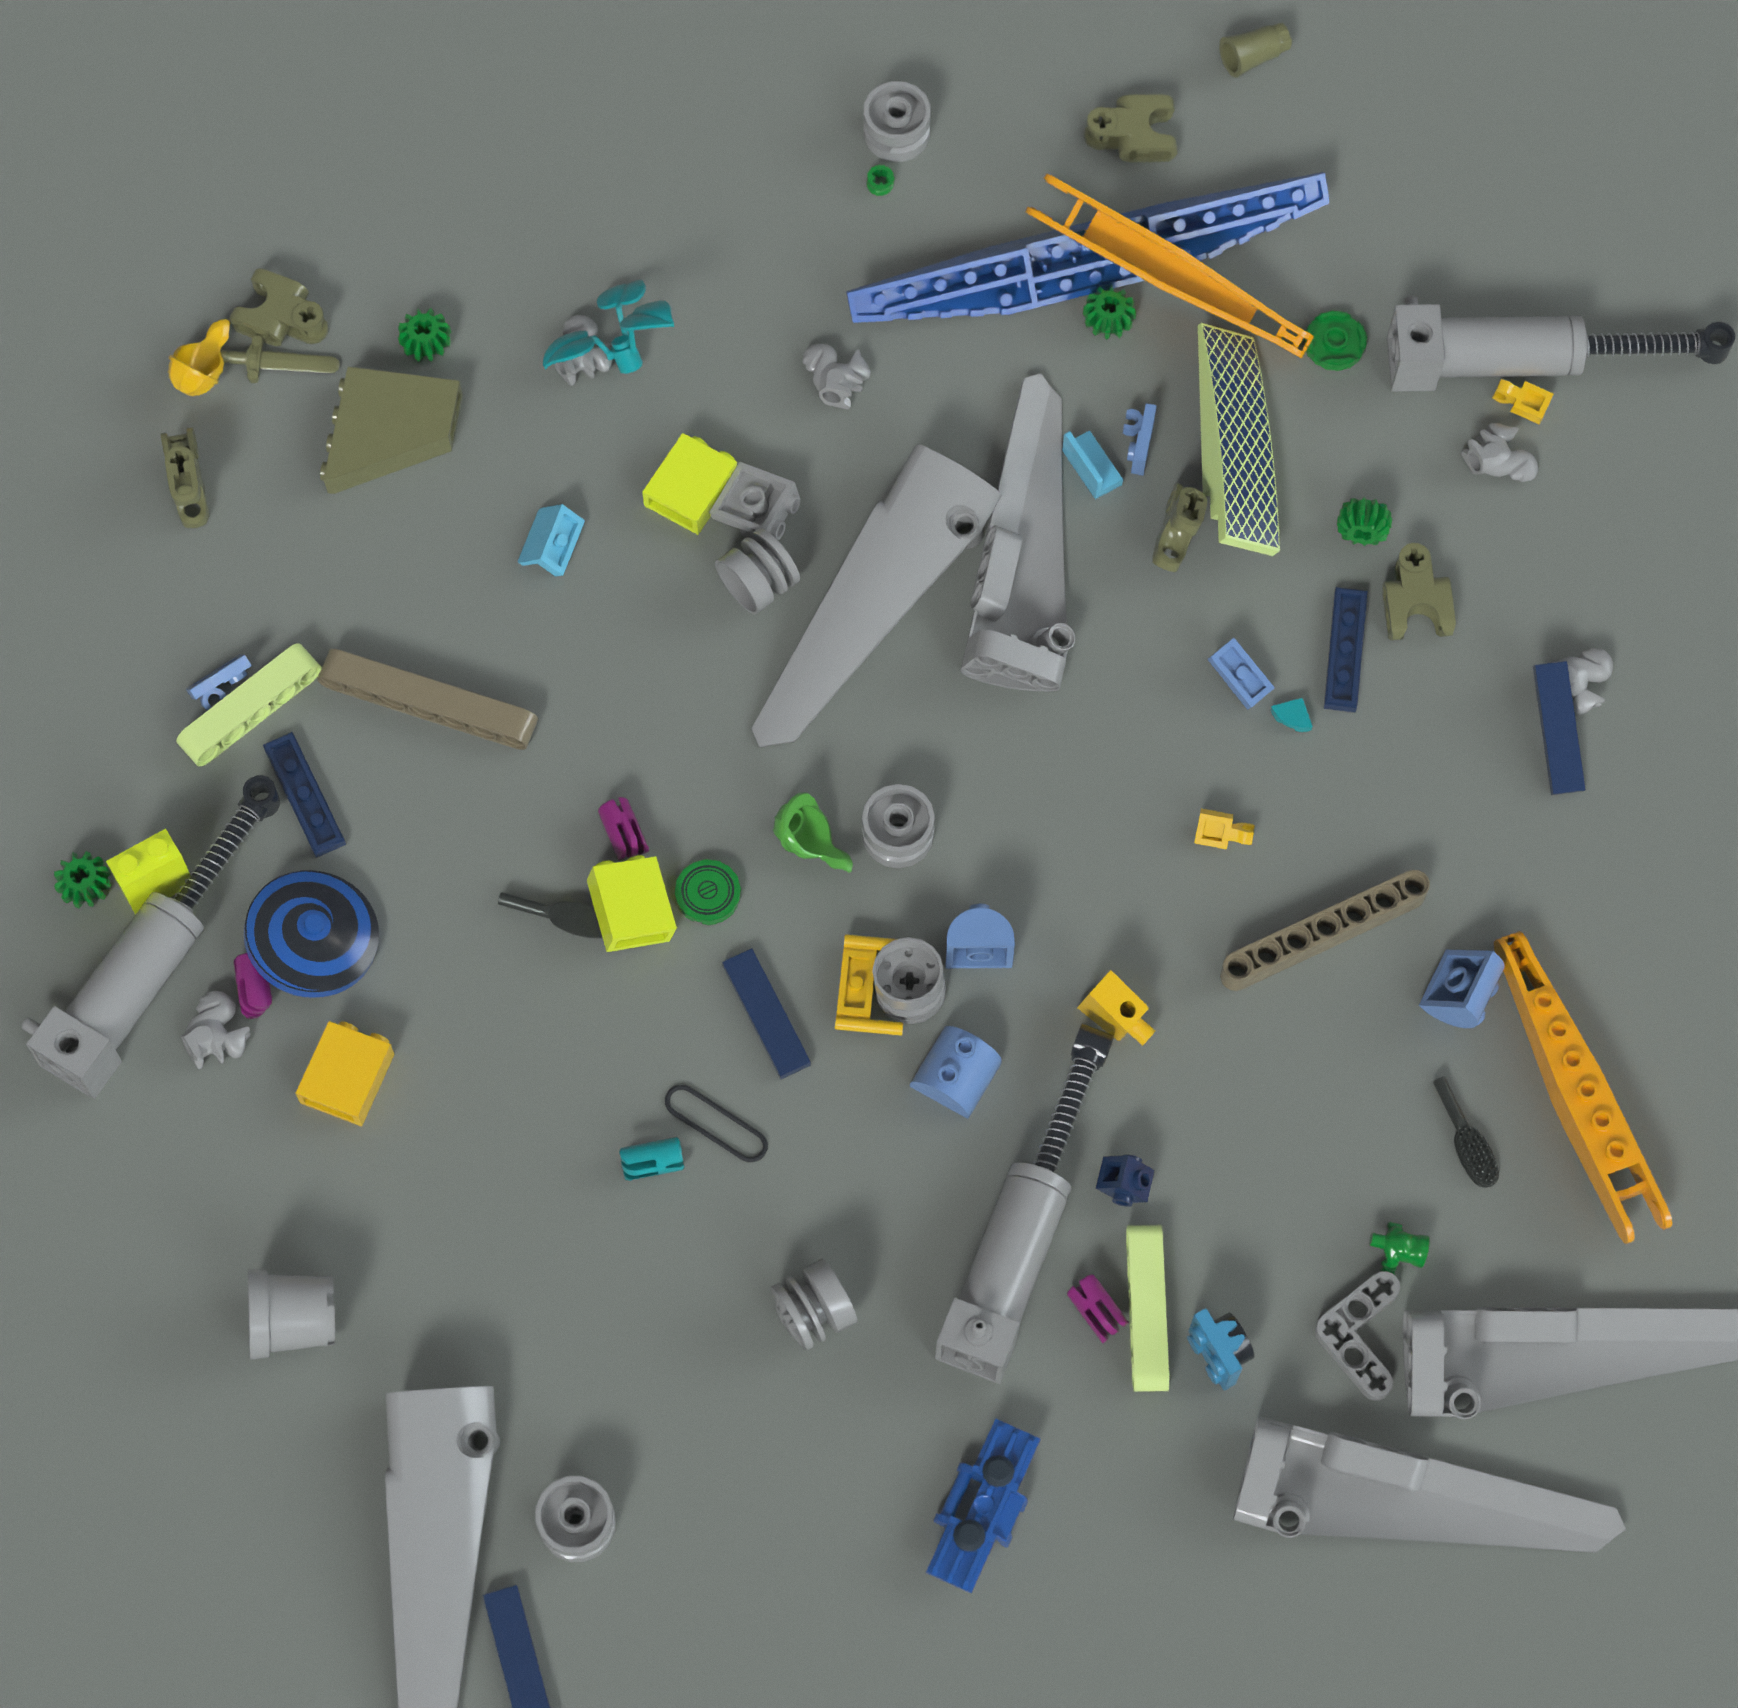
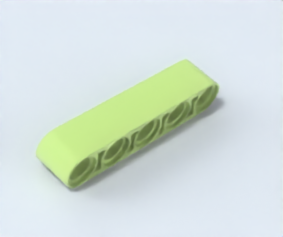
(248, 704)
(1147, 1308)

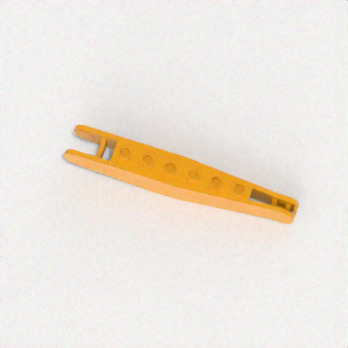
(1168, 268)
(1579, 1089)

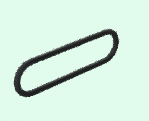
(724, 1112)

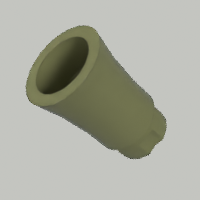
(1253, 48)

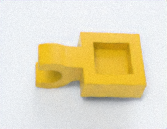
(1528, 401)
(1217, 829)

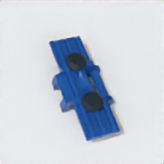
(994, 1510)

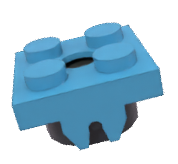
(1222, 1346)

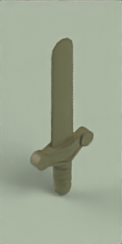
(257, 359)

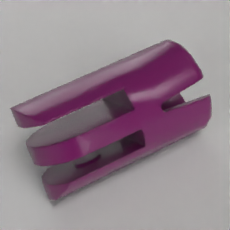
(622, 828)
(252, 988)
(1090, 1298)

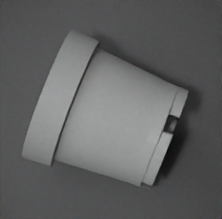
(289, 1312)

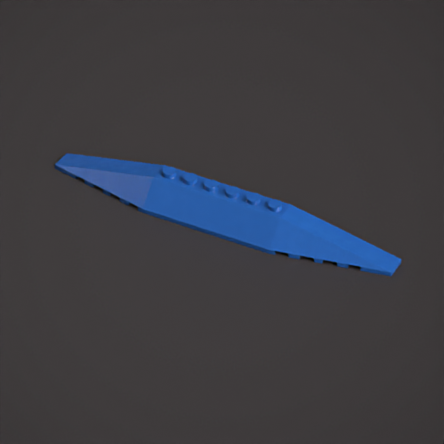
(1058, 269)

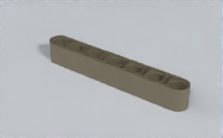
(427, 699)
(1316, 942)

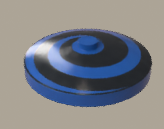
(311, 933)

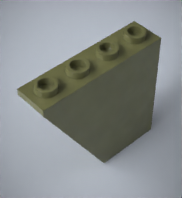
(388, 425)

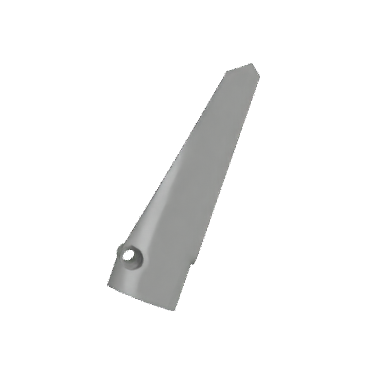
(1021, 567)
(887, 571)
(1551, 1351)
(1389, 1493)
(435, 1532)

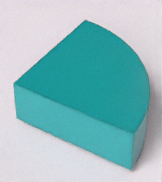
(1293, 715)

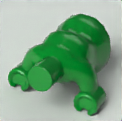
(1400, 1247)

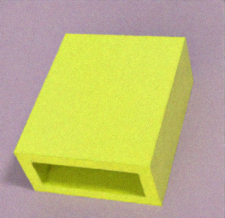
(689, 482)
(149, 868)
(631, 903)

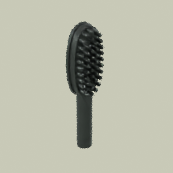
(568, 916)
(1469, 1143)

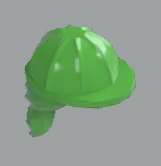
(807, 833)

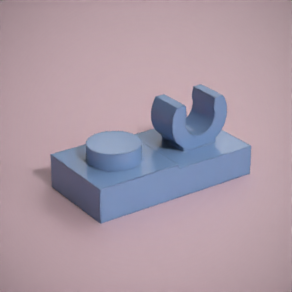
(1143, 427)
(230, 671)
(1241, 673)

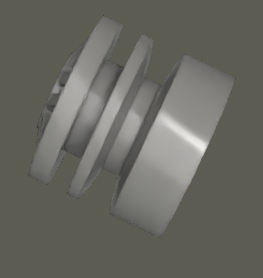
(757, 570)
(906, 963)
(813, 1304)

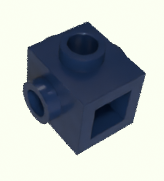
(1125, 1179)

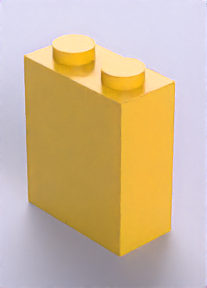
(345, 1072)

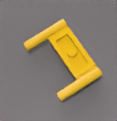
(857, 987)

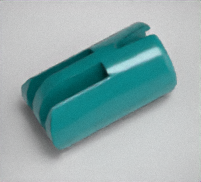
(651, 1158)

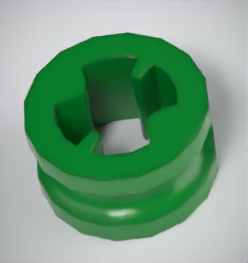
(880, 170)

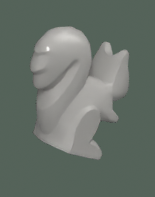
(593, 359)
(834, 379)
(1492, 455)
(1592, 666)
(208, 1035)

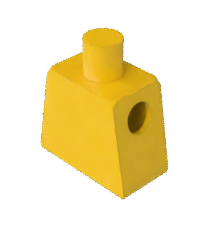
(1107, 1003)

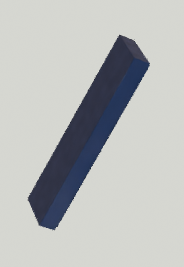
(1345, 650)
(1559, 728)
(304, 794)
(766, 1013)
(516, 1648)

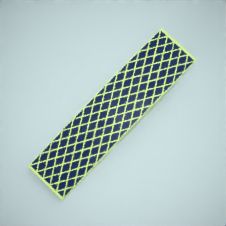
(1236, 441)

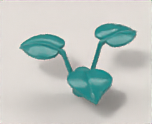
(623, 349)

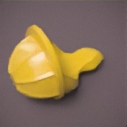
(197, 365)

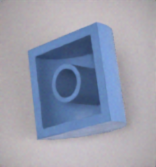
(980, 940)
(1463, 987)
(957, 1070)

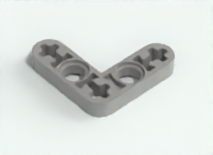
(1349, 1325)

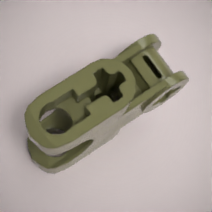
(1129, 128)
(282, 312)
(185, 476)
(1182, 521)
(1417, 593)

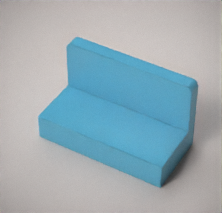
(1091, 463)
(552, 539)

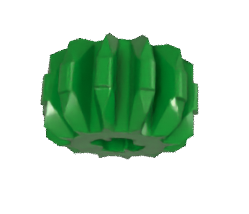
(1098, 308)
(424, 334)
(1364, 521)
(77, 871)

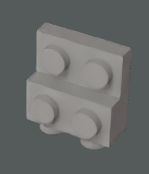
(756, 501)

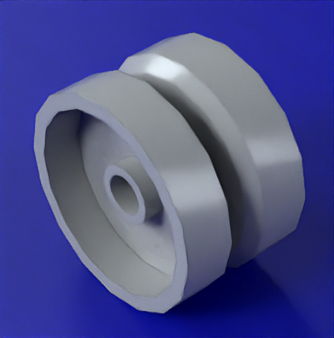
(897, 121)
(900, 807)
(572, 1498)

